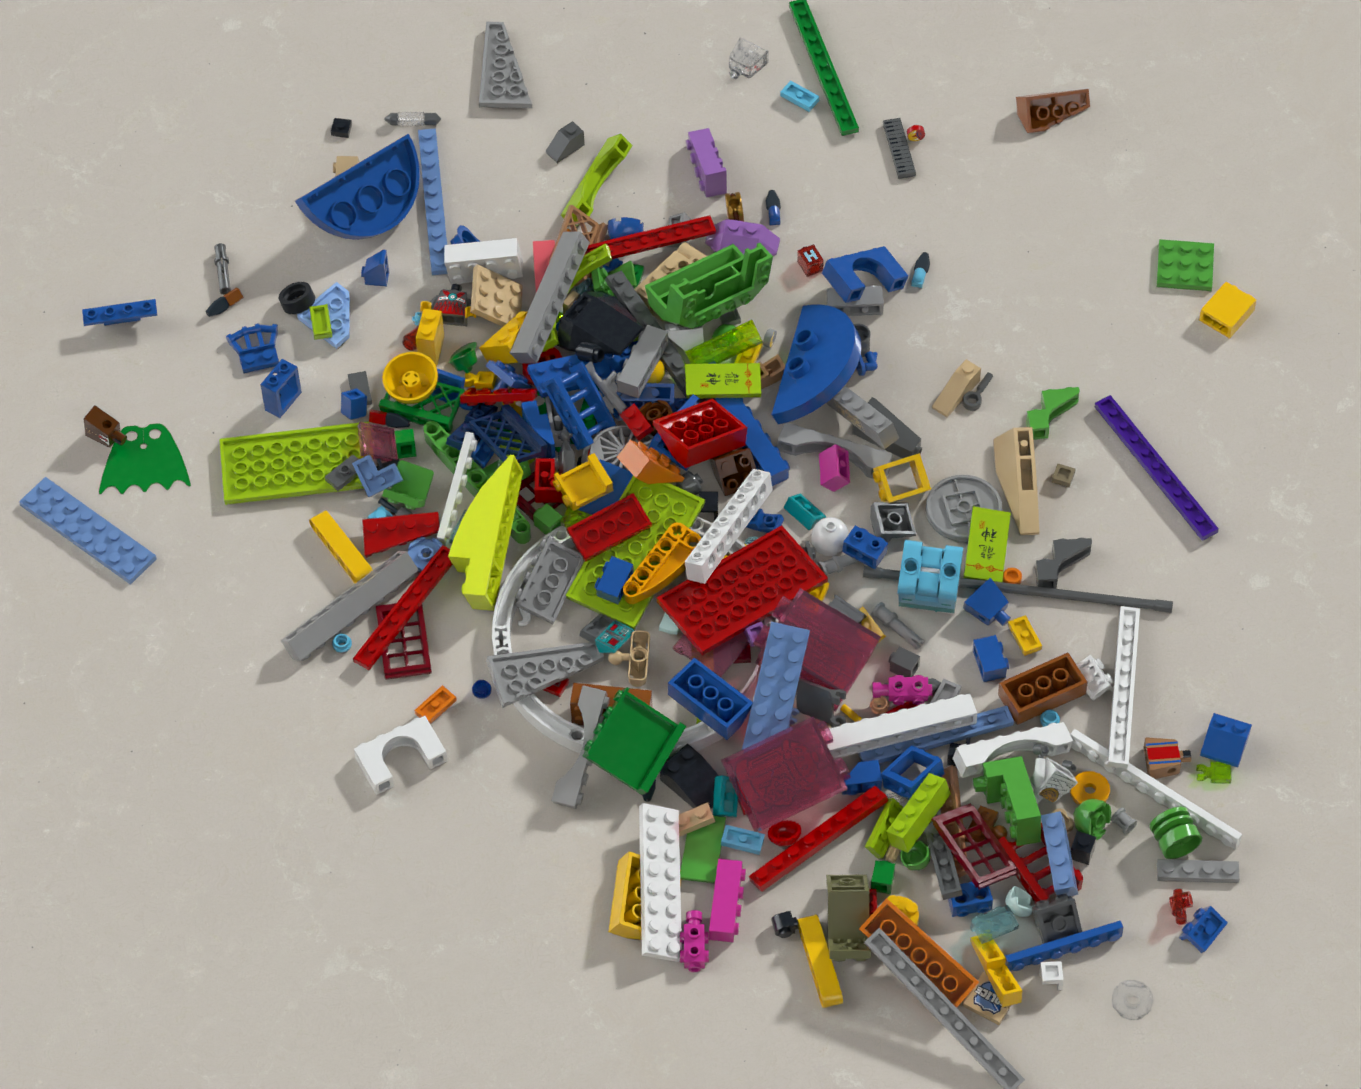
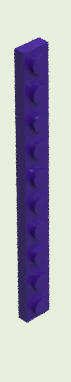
(1156, 468)

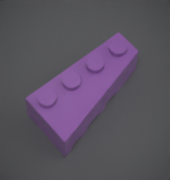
(707, 162)

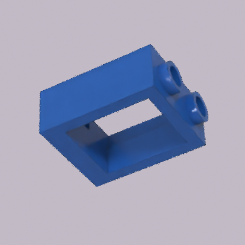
(281, 389)
(902, 786)

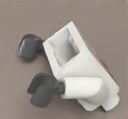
(1050, 778)

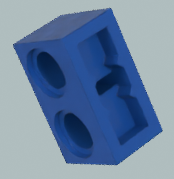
(971, 903)

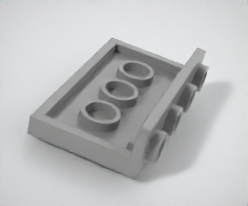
(549, 580)

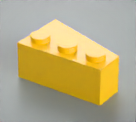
(501, 343)

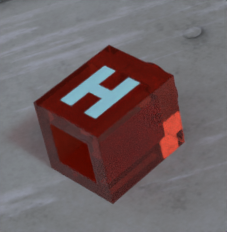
(810, 260)

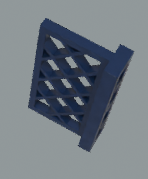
(520, 431)

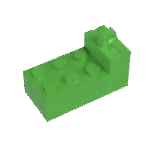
(1009, 784)

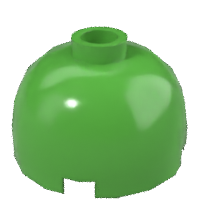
(1092, 816)

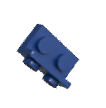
(1203, 928)

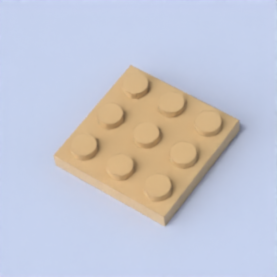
(495, 296)

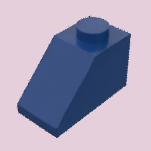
(376, 269)

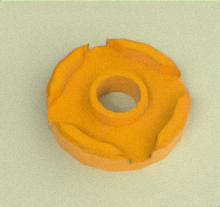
(1093, 780)

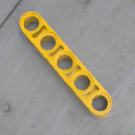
(340, 546)
(819, 961)

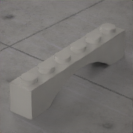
(799, 440)
(569, 787)

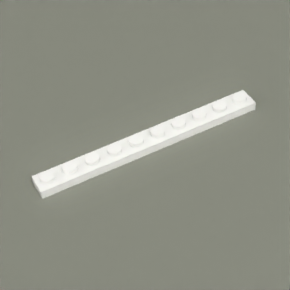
(1123, 687)
(1158, 791)

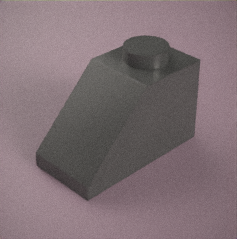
(566, 142)

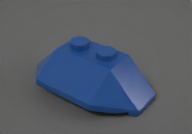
(650, 393)

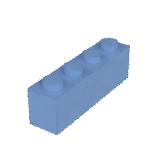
(1059, 854)

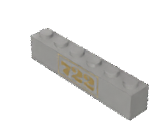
(864, 417)

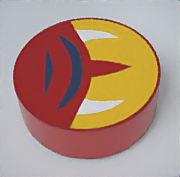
(916, 133)

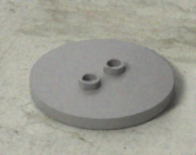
(952, 501)

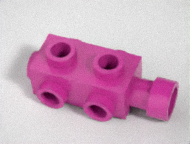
(907, 692)
(694, 941)

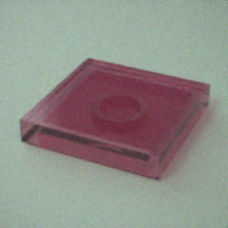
(377, 441)

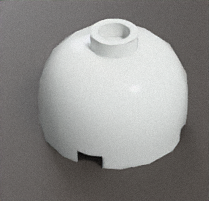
(829, 536)

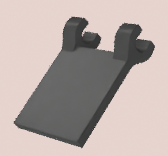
(819, 702)

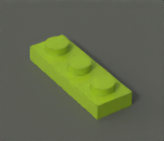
(878, 840)

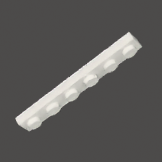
(455, 495)

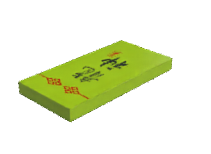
(723, 380)
(987, 544)

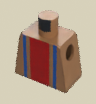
(1164, 757)

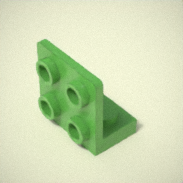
(599, 276)

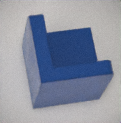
(353, 404)

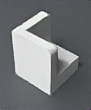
(1052, 973)

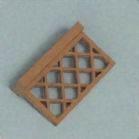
(596, 235)

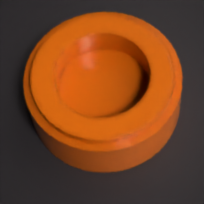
(1012, 576)

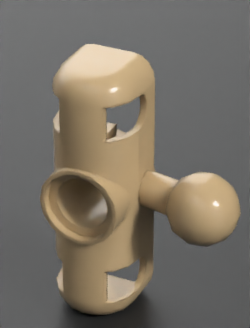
(637, 668)

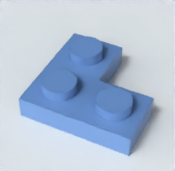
(374, 480)

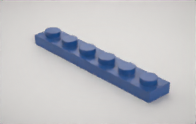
(1057, 948)

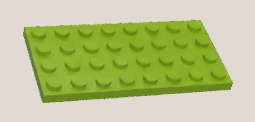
(286, 462)
(663, 506)

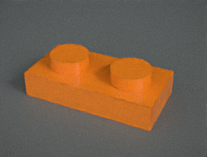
(436, 704)

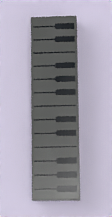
(899, 148)

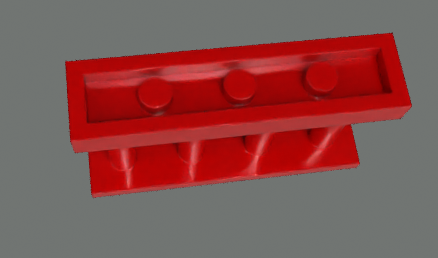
(1030, 880)

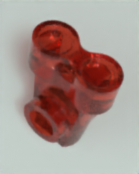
(1179, 903)

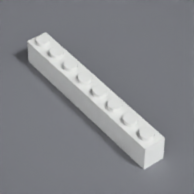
(902, 725)

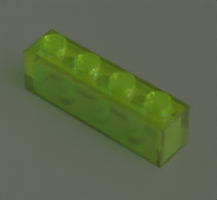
(726, 345)

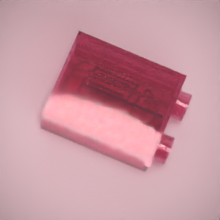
(835, 645)
(786, 773)

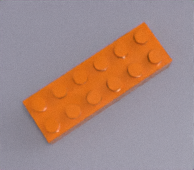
(924, 952)

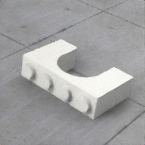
(415, 734)

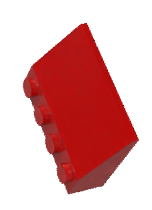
(701, 432)

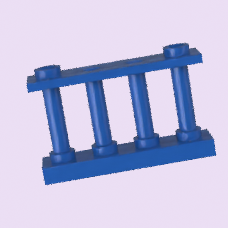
(567, 411)

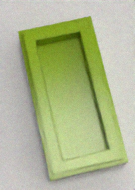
(320, 321)

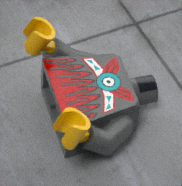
(453, 304)

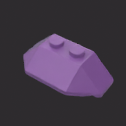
(743, 236)

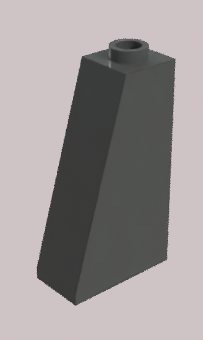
(908, 441)

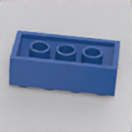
(709, 698)

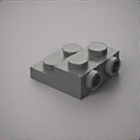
(1057, 918)

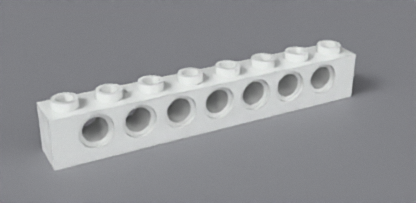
(728, 526)

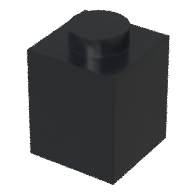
(1083, 847)

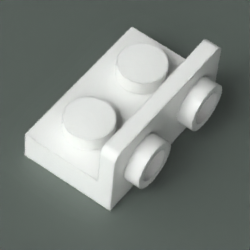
(1097, 680)

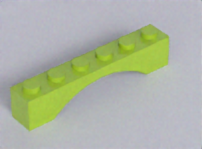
(608, 158)

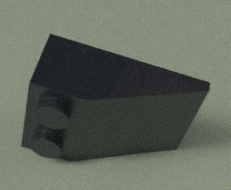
(690, 777)

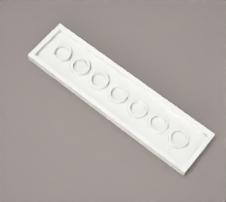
(660, 882)

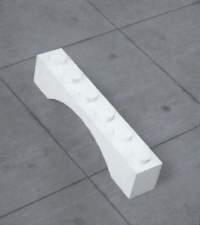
(970, 757)

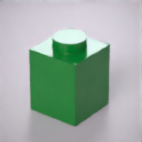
(405, 443)
(883, 876)

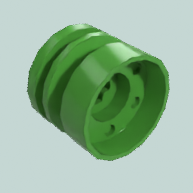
(1175, 832)

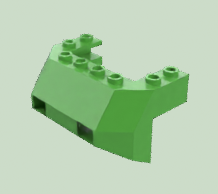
(710, 286)

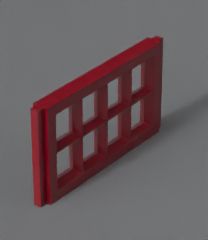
(407, 671)
(988, 879)

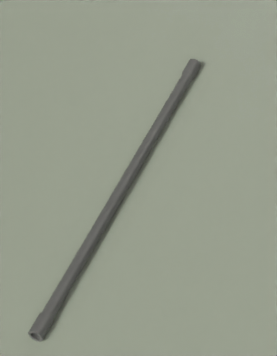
(1156, 605)

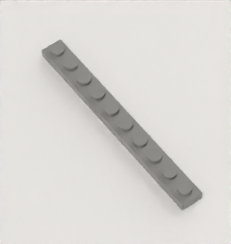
(943, 1010)

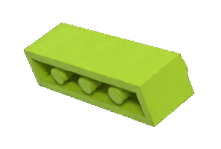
(918, 812)

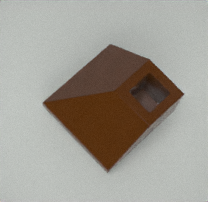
(732, 469)

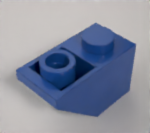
(863, 778)

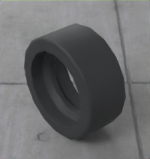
(293, 291)

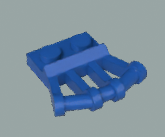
(256, 357)

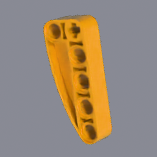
(670, 563)

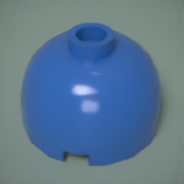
(624, 227)

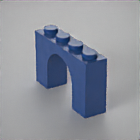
(875, 261)

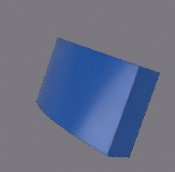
(765, 522)

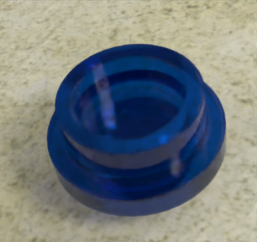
(481, 689)

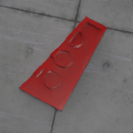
(485, 395)
(388, 532)

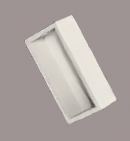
(496, 255)

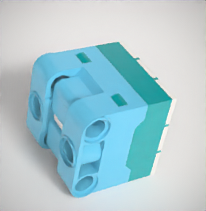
(929, 577)

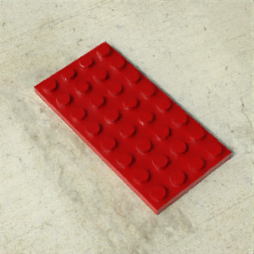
(741, 590)

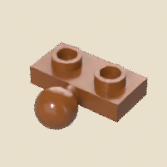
(990, 817)

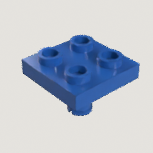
(507, 376)

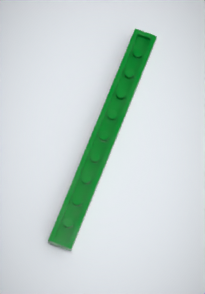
(824, 67)

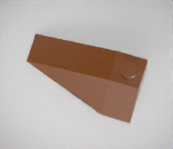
(1047, 109)

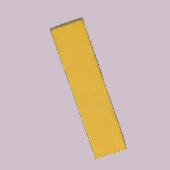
(995, 966)

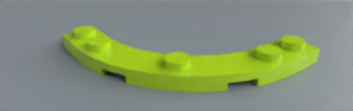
(589, 263)

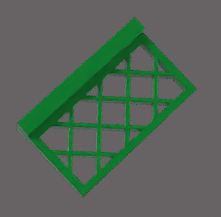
(422, 416)

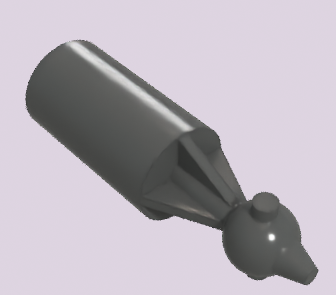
(566, 455)

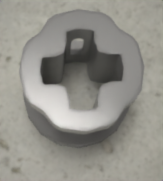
(1124, 820)

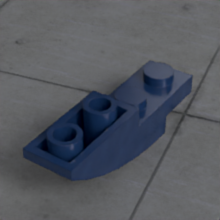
(480, 410)

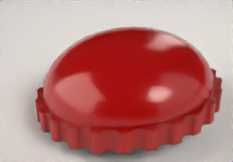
(784, 833)

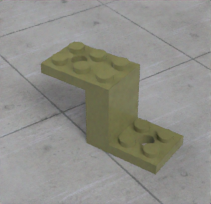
(846, 914)

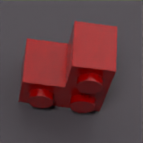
(544, 477)

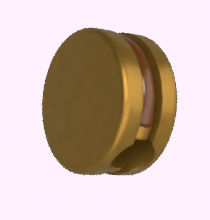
(734, 206)

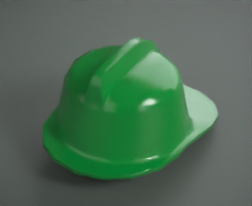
(464, 358)

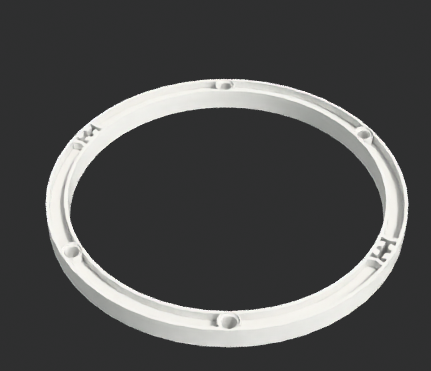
(532, 708)

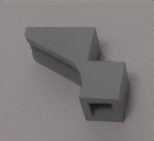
(1064, 553)

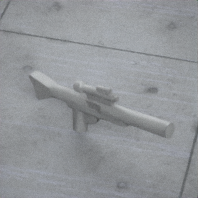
(608, 388)

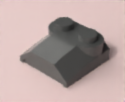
(891, 520)

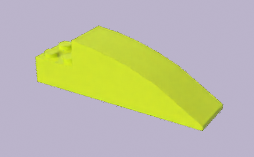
(484, 536)

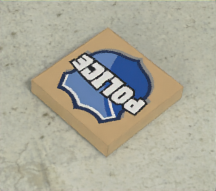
(985, 1001)

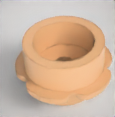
(879, 701)

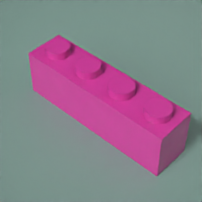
(726, 900)

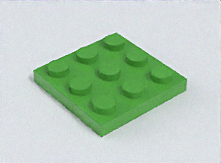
(1185, 265)

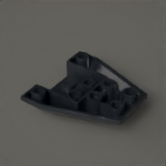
(600, 321)

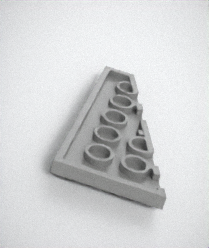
(501, 77)
(530, 671)

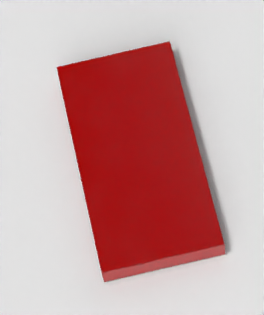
(609, 527)

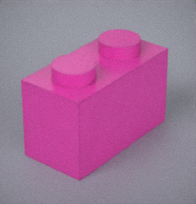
(834, 468)

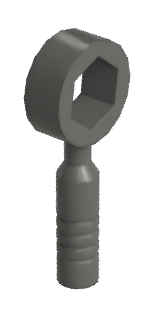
(976, 395)

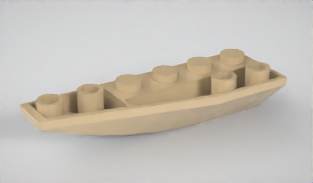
(1017, 477)

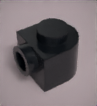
(784, 924)

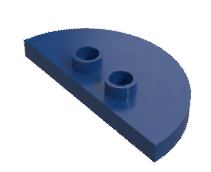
(368, 195)
(818, 363)

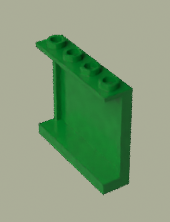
(633, 741)

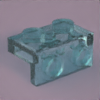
(994, 924)

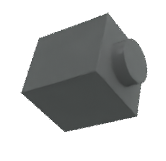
(904, 662)

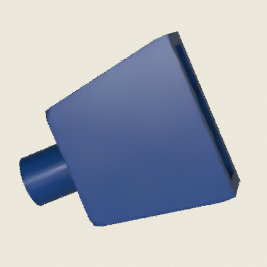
(988, 604)

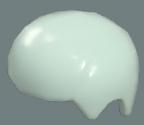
(1019, 902)

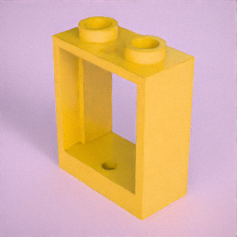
(918, 472)

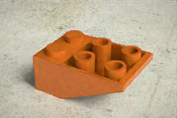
(648, 464)

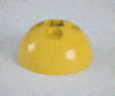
(410, 377)

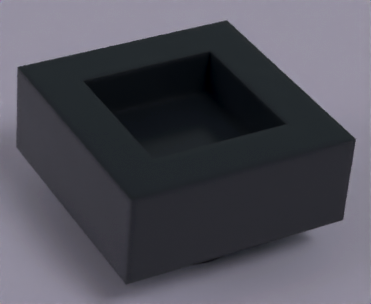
(341, 127)

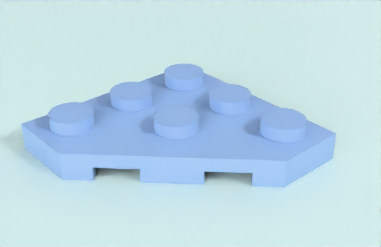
(339, 312)

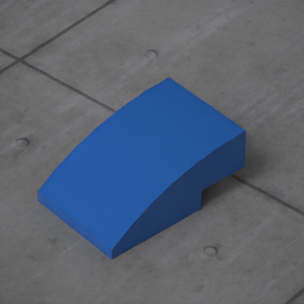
(539, 424)

